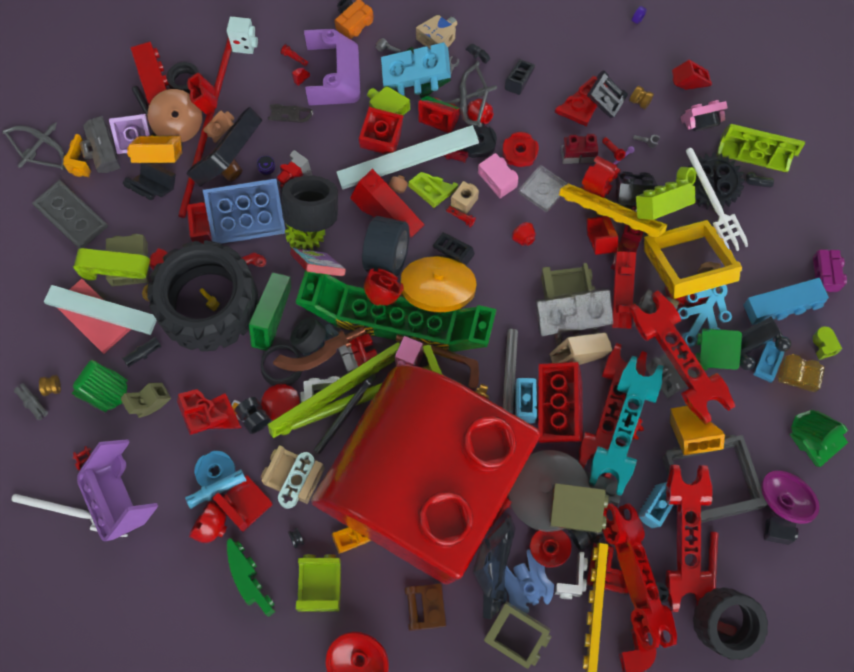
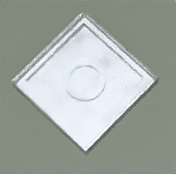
(542, 188)

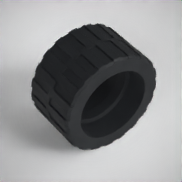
(309, 203)
(753, 627)

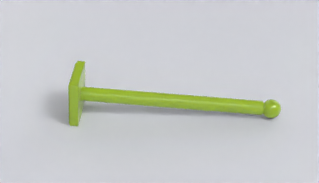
(339, 405)

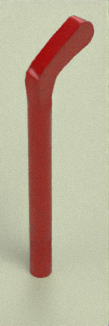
(726, 629)

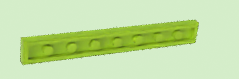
(333, 391)

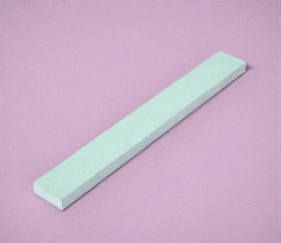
(409, 156)

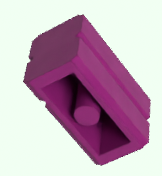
(829, 268)

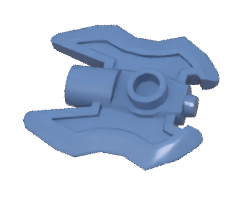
(528, 585)

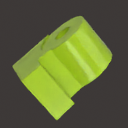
(826, 342)

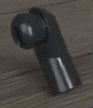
(752, 179)

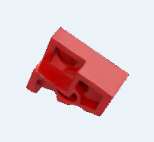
(199, 412)

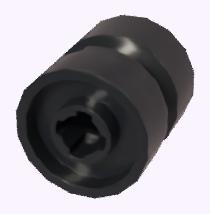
(252, 415)
(583, 538)

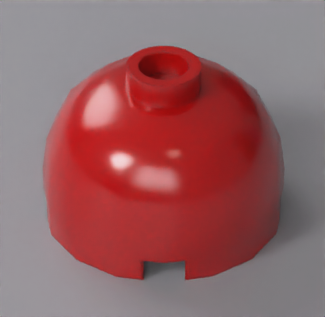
(382, 287)
(209, 524)

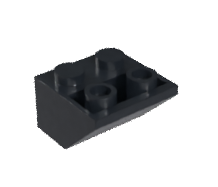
(631, 185)

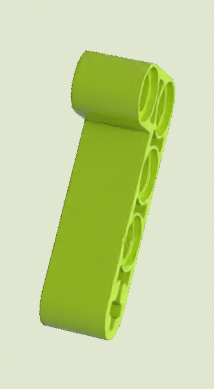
(94, 262)

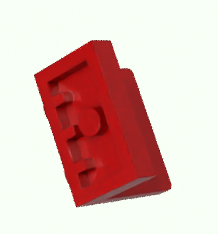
(244, 503)

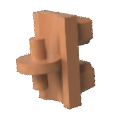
(219, 125)

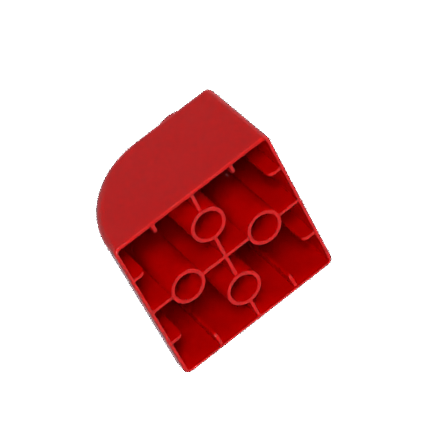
(427, 470)

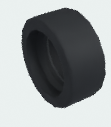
(178, 69)

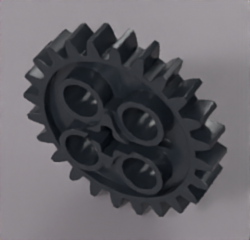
(731, 182)

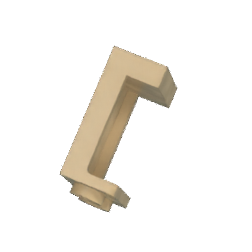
(280, 467)

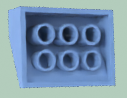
(244, 211)

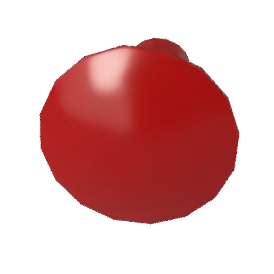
(279, 400)

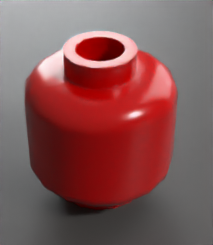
(474, 108)

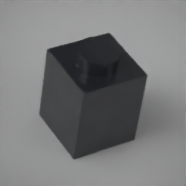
(780, 531)

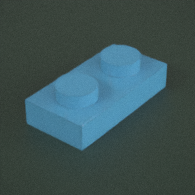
(768, 362)

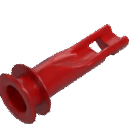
(286, 51)
(619, 154)
(462, 216)
(506, 504)

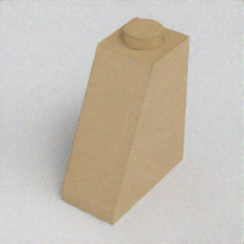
(582, 349)

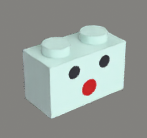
(242, 35)

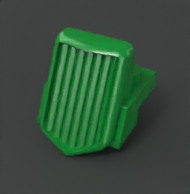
(100, 386)
(818, 435)

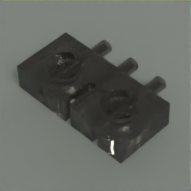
(568, 314)

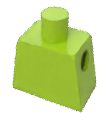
(389, 101)

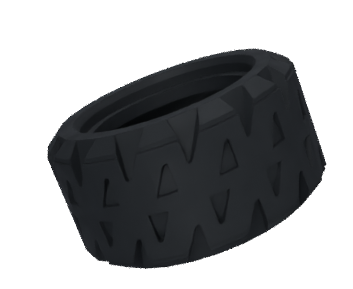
(183, 266)

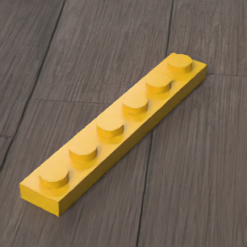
(608, 208)
(595, 616)

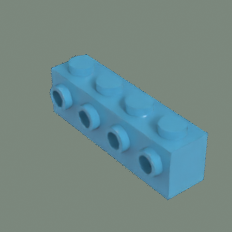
(786, 301)

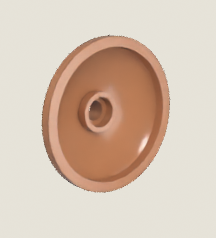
(163, 123)

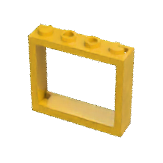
(698, 282)

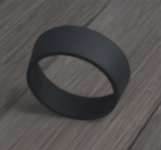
(289, 380)

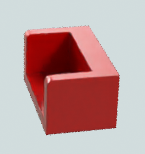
(198, 222)
(602, 235)

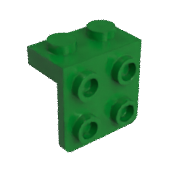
(719, 348)

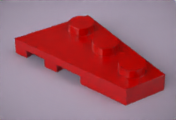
(579, 106)

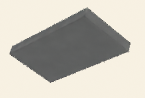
(70, 214)

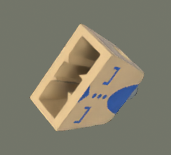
(436, 31)

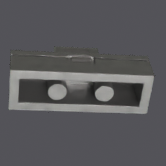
(101, 142)

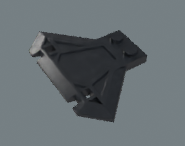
(491, 566)

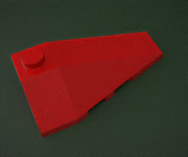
(378, 199)

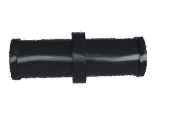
(141, 352)

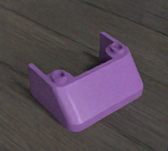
(340, 86)
(106, 493)

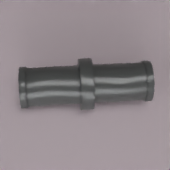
(31, 401)

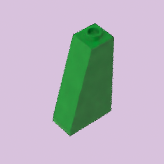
(269, 311)

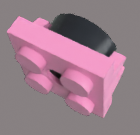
(704, 117)

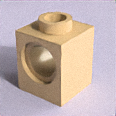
(461, 203)

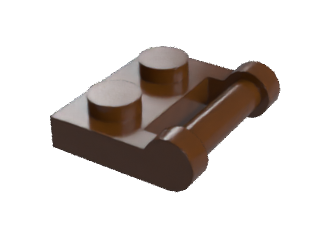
(432, 607)

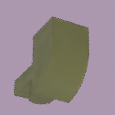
(147, 401)

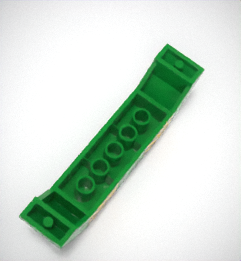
(351, 309)

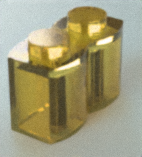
(801, 373)

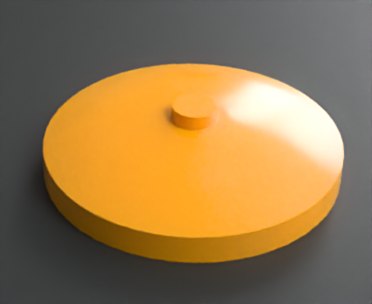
(438, 284)

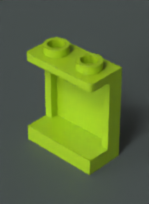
(319, 584)

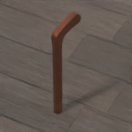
(472, 363)

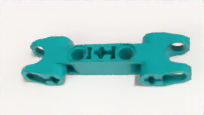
(615, 458)

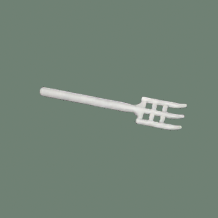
(723, 218)
(55, 507)

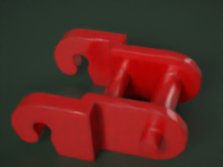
(76, 456)

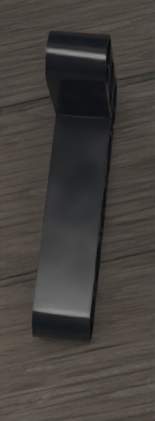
(226, 149)

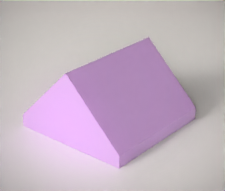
(127, 128)

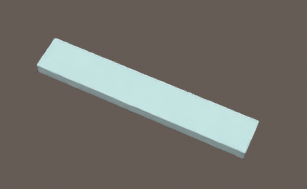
(100, 309)

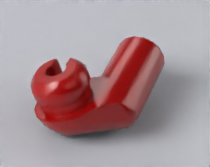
(255, 259)

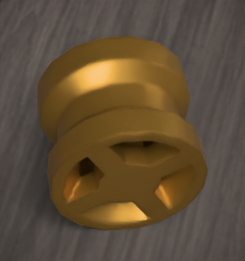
(49, 385)

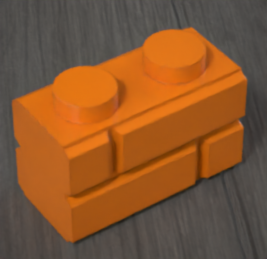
(354, 19)

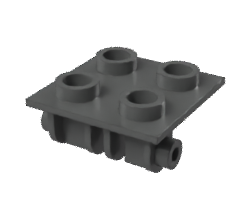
(670, 378)

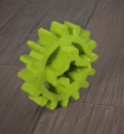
(300, 240)

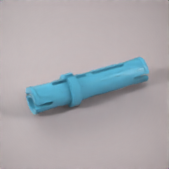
(210, 491)

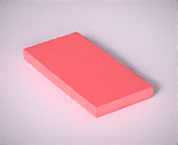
(99, 332)

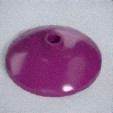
(790, 497)

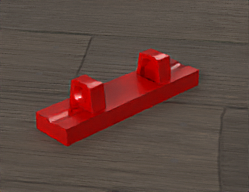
(623, 289)

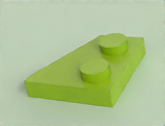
(431, 188)

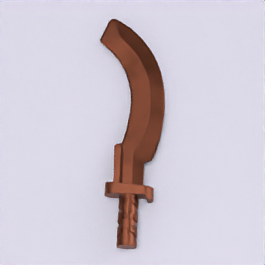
(319, 356)

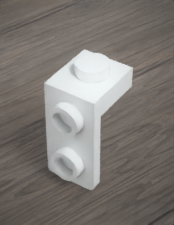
(316, 384)
(566, 591)

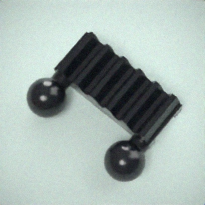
(760, 335)

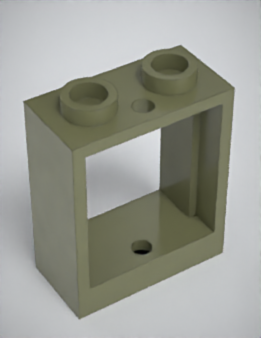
(542, 641)

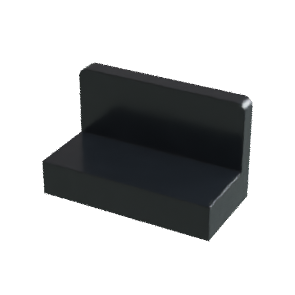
(155, 179)

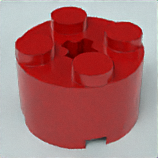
(599, 177)

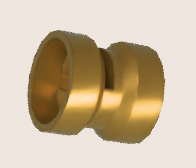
(641, 97)

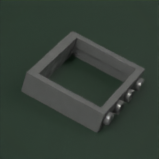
(749, 473)

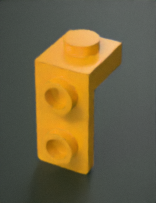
(71, 160)

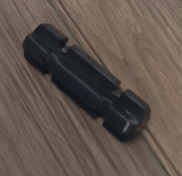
(128, 184)

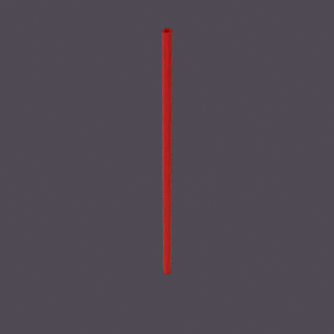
(203, 137)

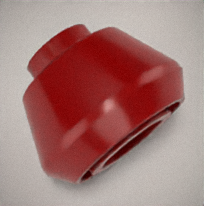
(524, 234)

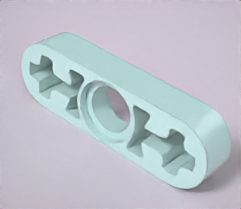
(285, 491)

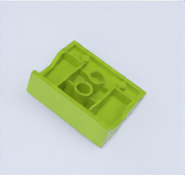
(759, 147)

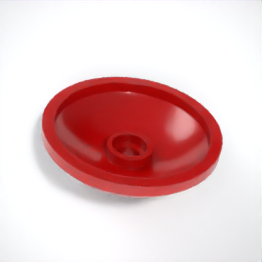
(344, 653)

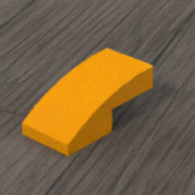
(348, 539)

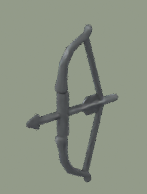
(480, 92)

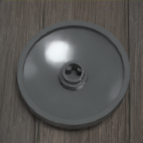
(534, 486)

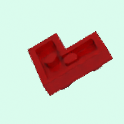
(613, 578)

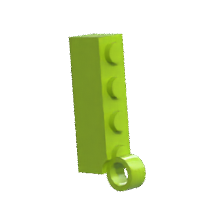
(668, 198)

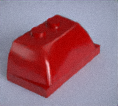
(560, 402)

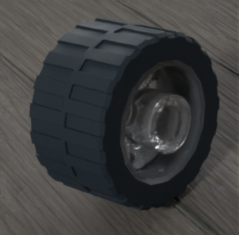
(385, 245)

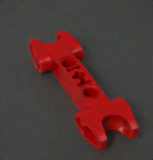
(613, 371)
(700, 388)
(688, 497)
(648, 612)

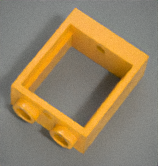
(155, 149)

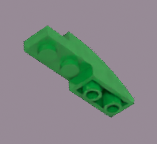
(242, 573)

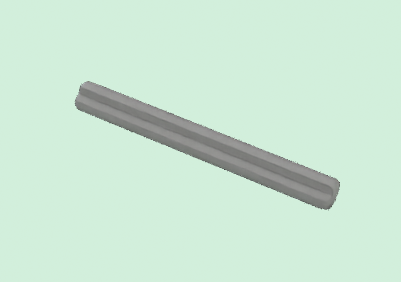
(510, 369)

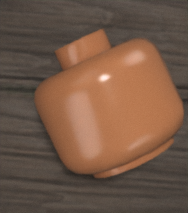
(398, 184)

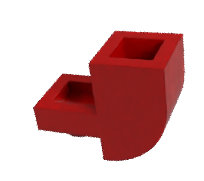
(639, 659)

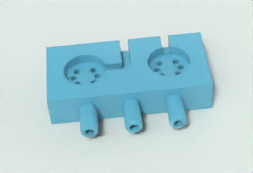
(414, 69)

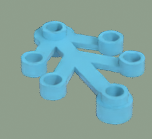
(705, 311)

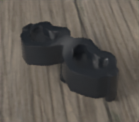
(477, 51)

